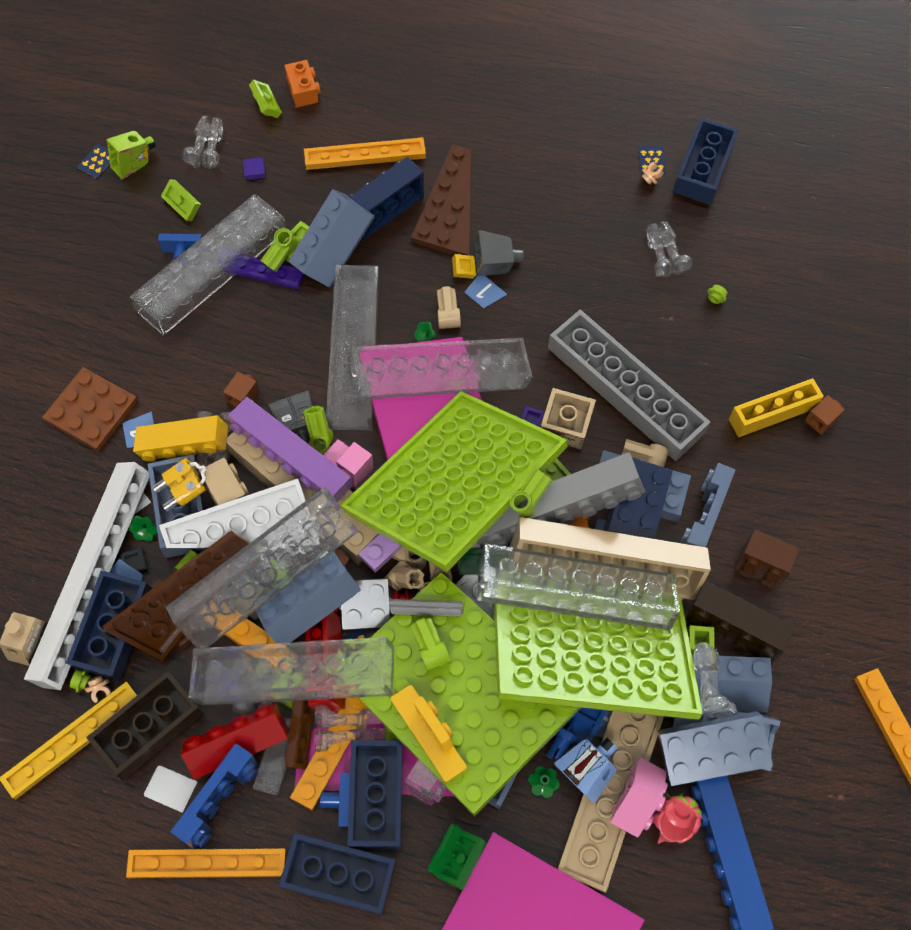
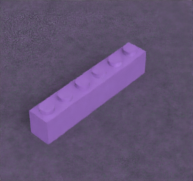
(288, 450)

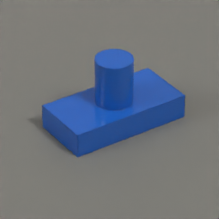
(177, 242)
(338, 799)

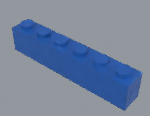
(731, 855)

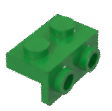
(456, 857)

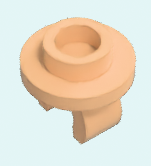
(649, 174)
(97, 684)

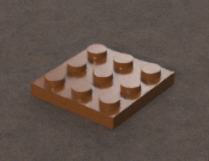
(90, 409)

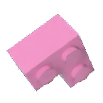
(353, 461)
(640, 798)

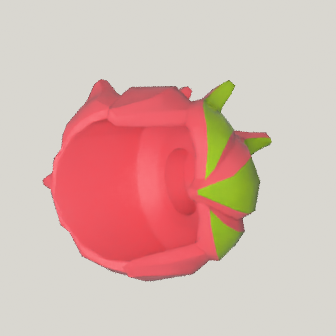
(677, 819)

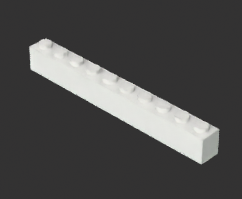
(96, 553)

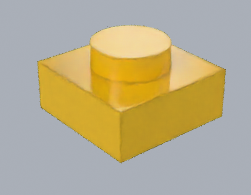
(463, 266)

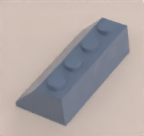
(331, 237)
(744, 682)

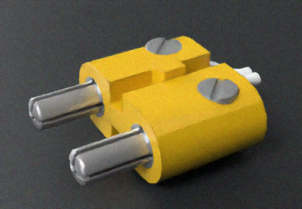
(183, 482)

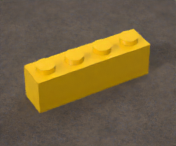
(775, 407)
(180, 438)

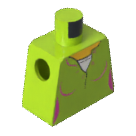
(128, 153)

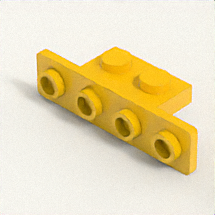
(429, 732)

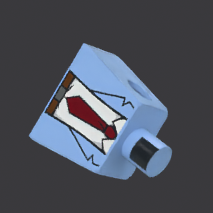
(589, 767)

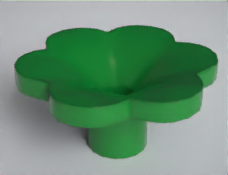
(424, 332)
(143, 528)
(543, 788)

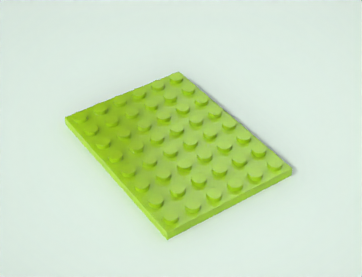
(453, 479)
(595, 663)
(488, 732)

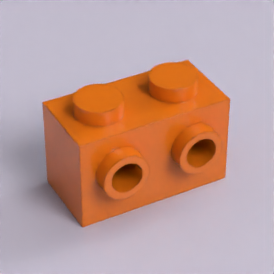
(301, 83)

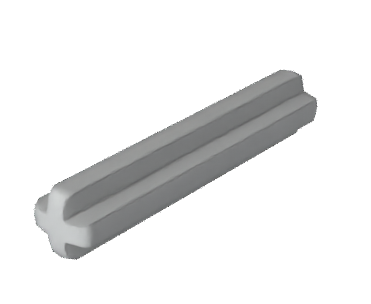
(426, 607)

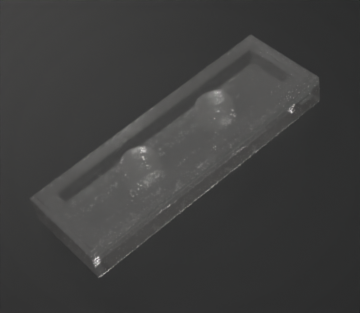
(272, 768)

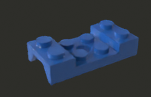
(237, 766)

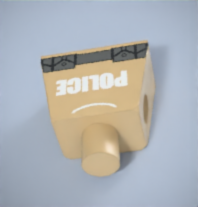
(23, 636)

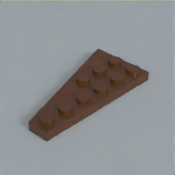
(446, 215)
(147, 621)

